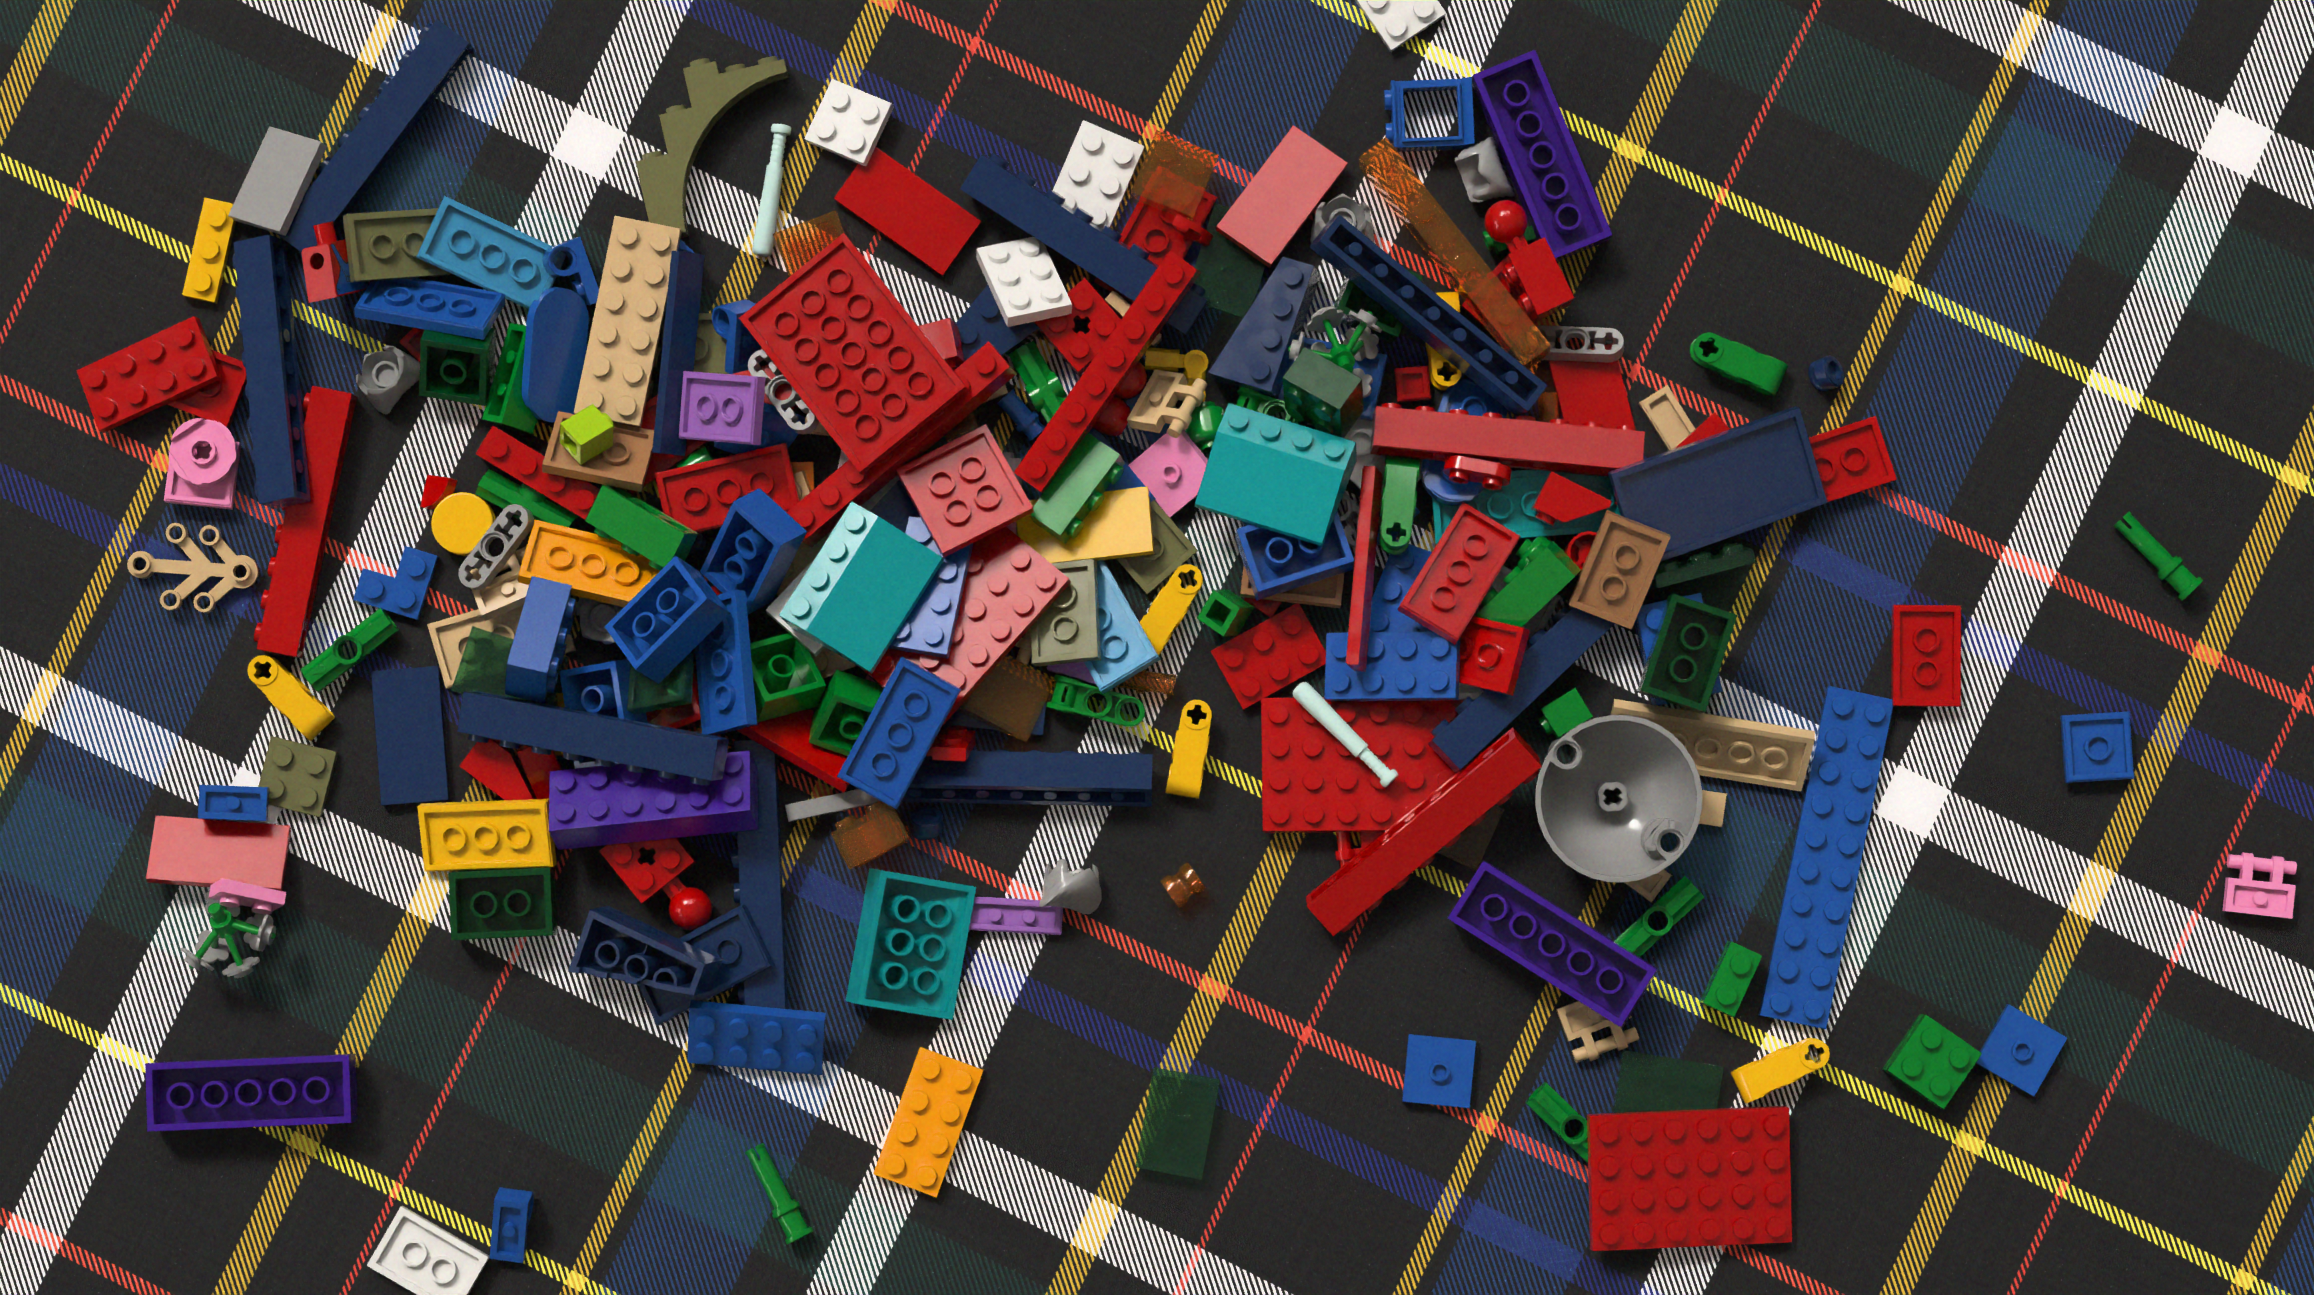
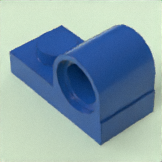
(578, 265)
(740, 342)
(233, 803)
(510, 1224)

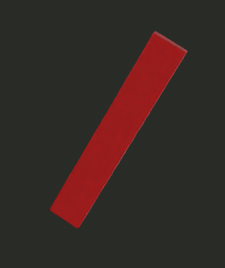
(1364, 568)

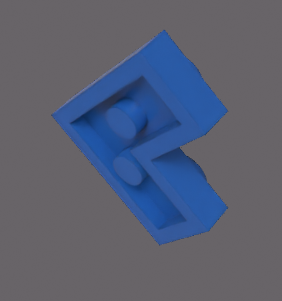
(406, 591)

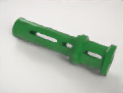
(2169, 567)
(784, 1207)

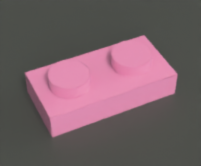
(235, 893)

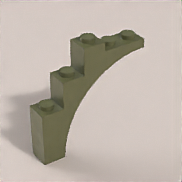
(684, 130)

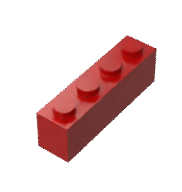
(526, 466)

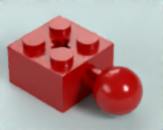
(1528, 267)
(1081, 348)
(688, 906)

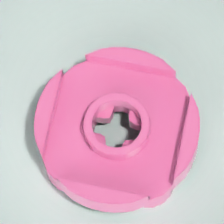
(208, 433)

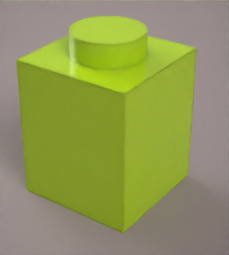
(587, 434)

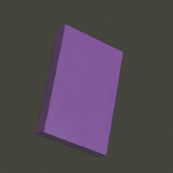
(722, 407)

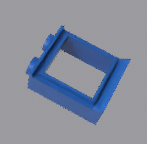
(1396, 129)

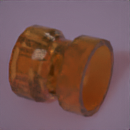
(1183, 884)

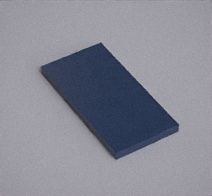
(1723, 483)

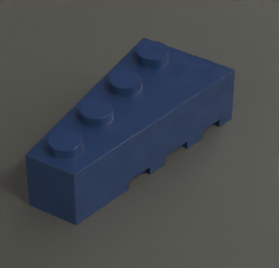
(985, 323)
(1259, 346)
(637, 953)

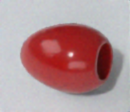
(1114, 418)

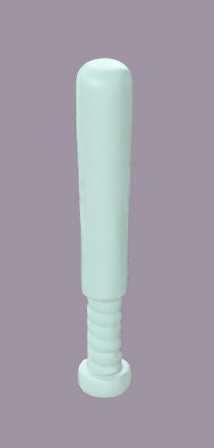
(769, 203)
(1333, 722)

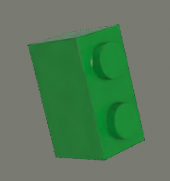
(1730, 979)

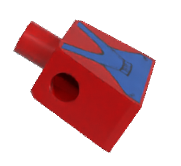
(327, 266)

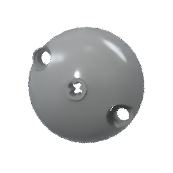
(1654, 788)

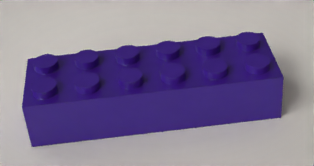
(1541, 155)
(626, 806)
(1553, 944)
(251, 1092)

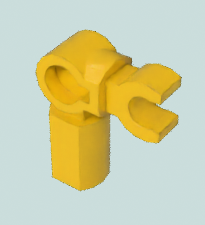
(1166, 359)

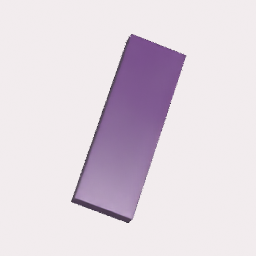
(1015, 916)

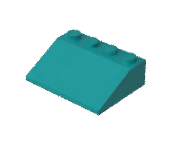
(1276, 474)
(861, 587)
(910, 944)

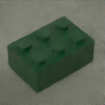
(1687, 653)
(502, 903)

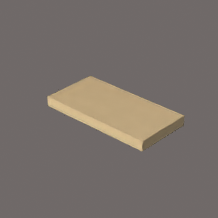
(451, 636)

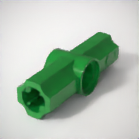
(1041, 384)
(505, 492)
(333, 664)
(1674, 904)
(1556, 1114)

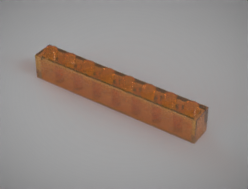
(1453, 254)

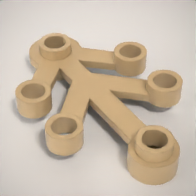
(198, 568)

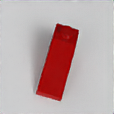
(498, 770)

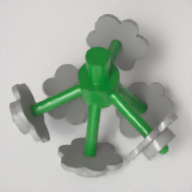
(1357, 345)
(220, 943)

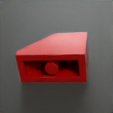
(1566, 501)

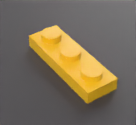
(210, 251)

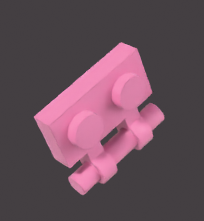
(2260, 897)

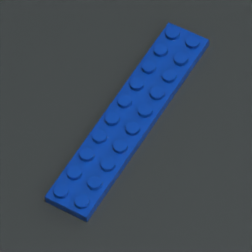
(1826, 857)

